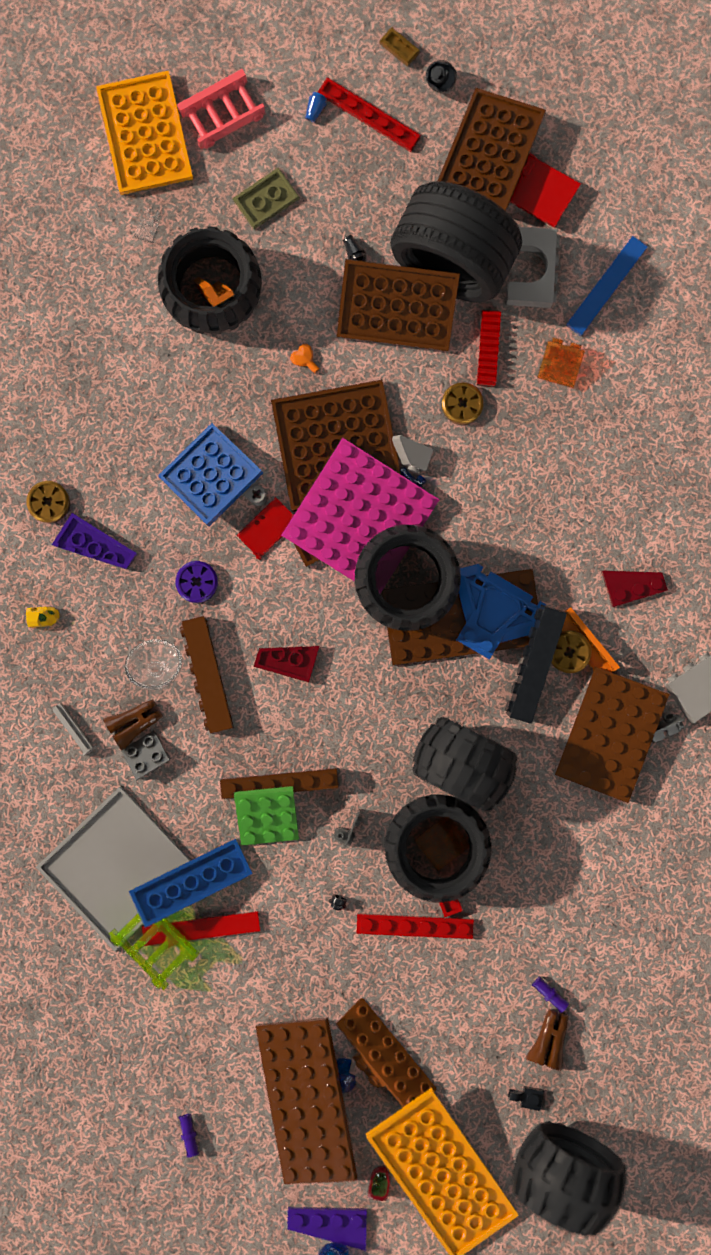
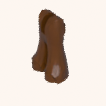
(127, 735)
(538, 1052)

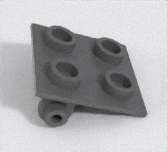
(145, 755)
(347, 836)

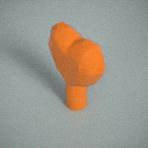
(304, 357)

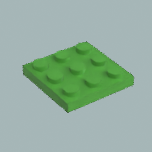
(266, 815)

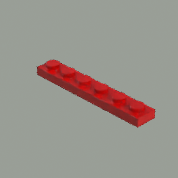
(415, 926)

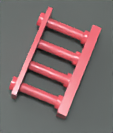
(205, 99)

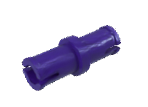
(550, 994)
(188, 1135)

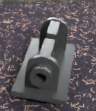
(671, 724)

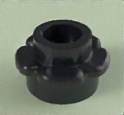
(336, 903)

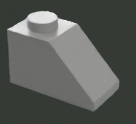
(412, 453)

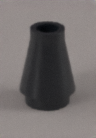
(353, 249)

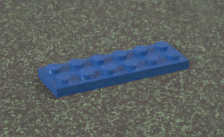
(190, 883)

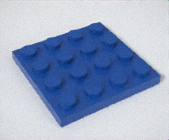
(210, 474)

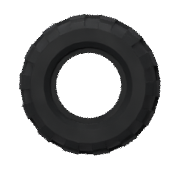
(465, 764)

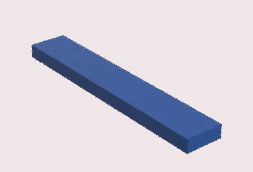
(606, 286)

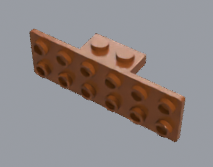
(382, 1055)

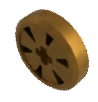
(473, 407)
(49, 490)
(580, 657)

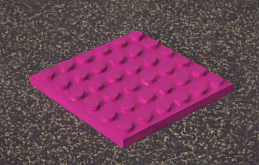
(351, 505)

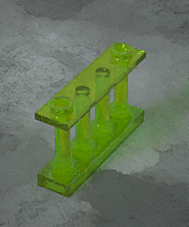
(173, 938)

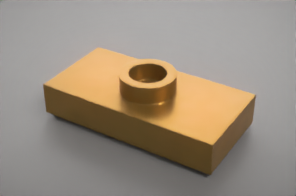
(399, 46)

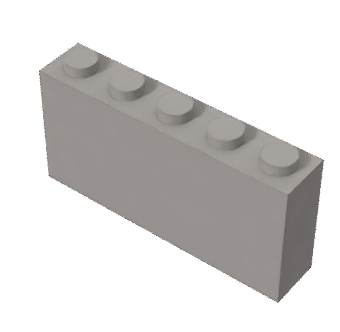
(693, 688)

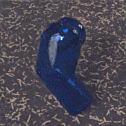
(420, 480)

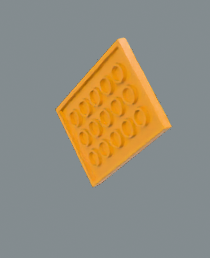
(144, 132)

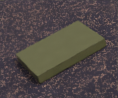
(266, 198)

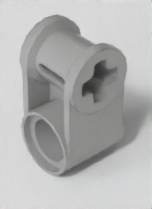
(249, 494)

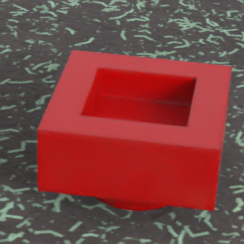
(450, 907)

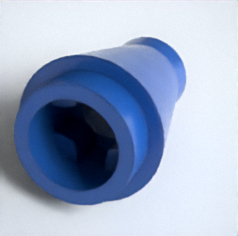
(315, 106)

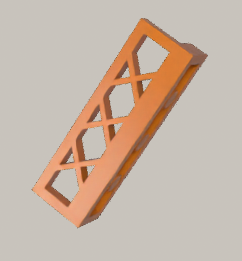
(213, 293)
(599, 657)

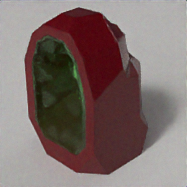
(379, 1184)

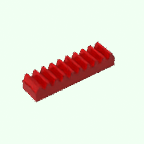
(488, 348)

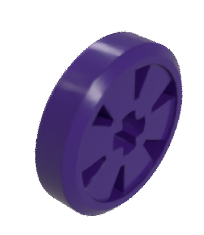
(196, 570)

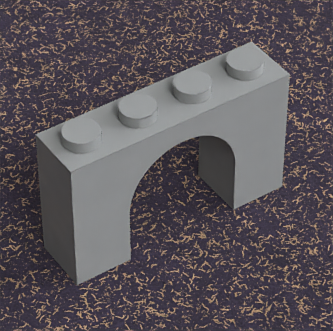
(541, 292)

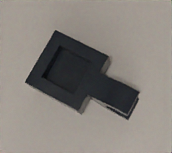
(530, 1097)

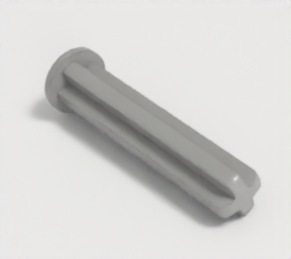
(74, 730)

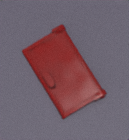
(266, 531)

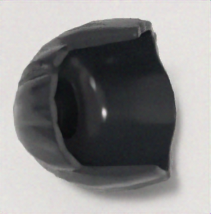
(441, 76)

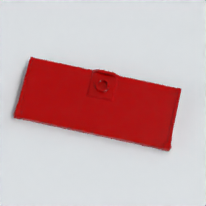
(544, 191)

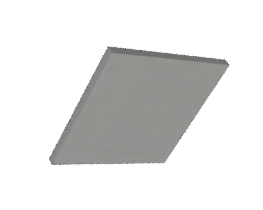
(107, 858)

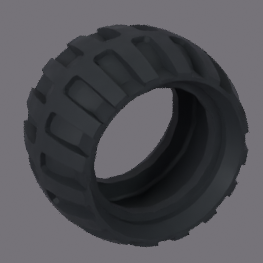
(205, 244)
(439, 552)
(470, 873)
(569, 1179)

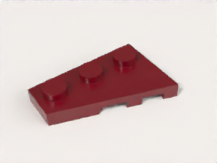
(632, 585)
(288, 661)

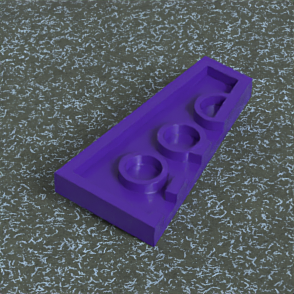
(89, 541)
(331, 1224)

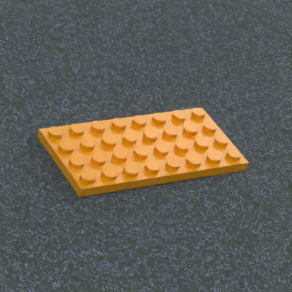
(442, 1174)

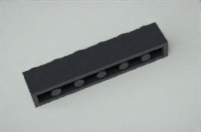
(536, 663)

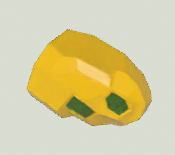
(41, 616)

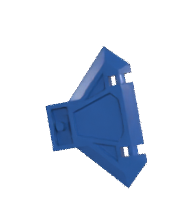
(492, 611)

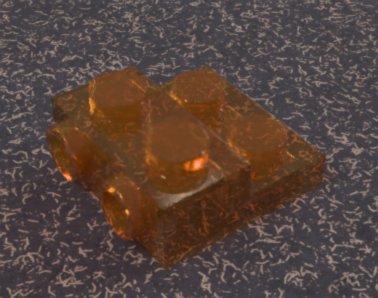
(561, 362)

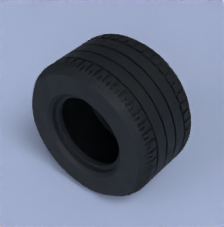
(458, 233)

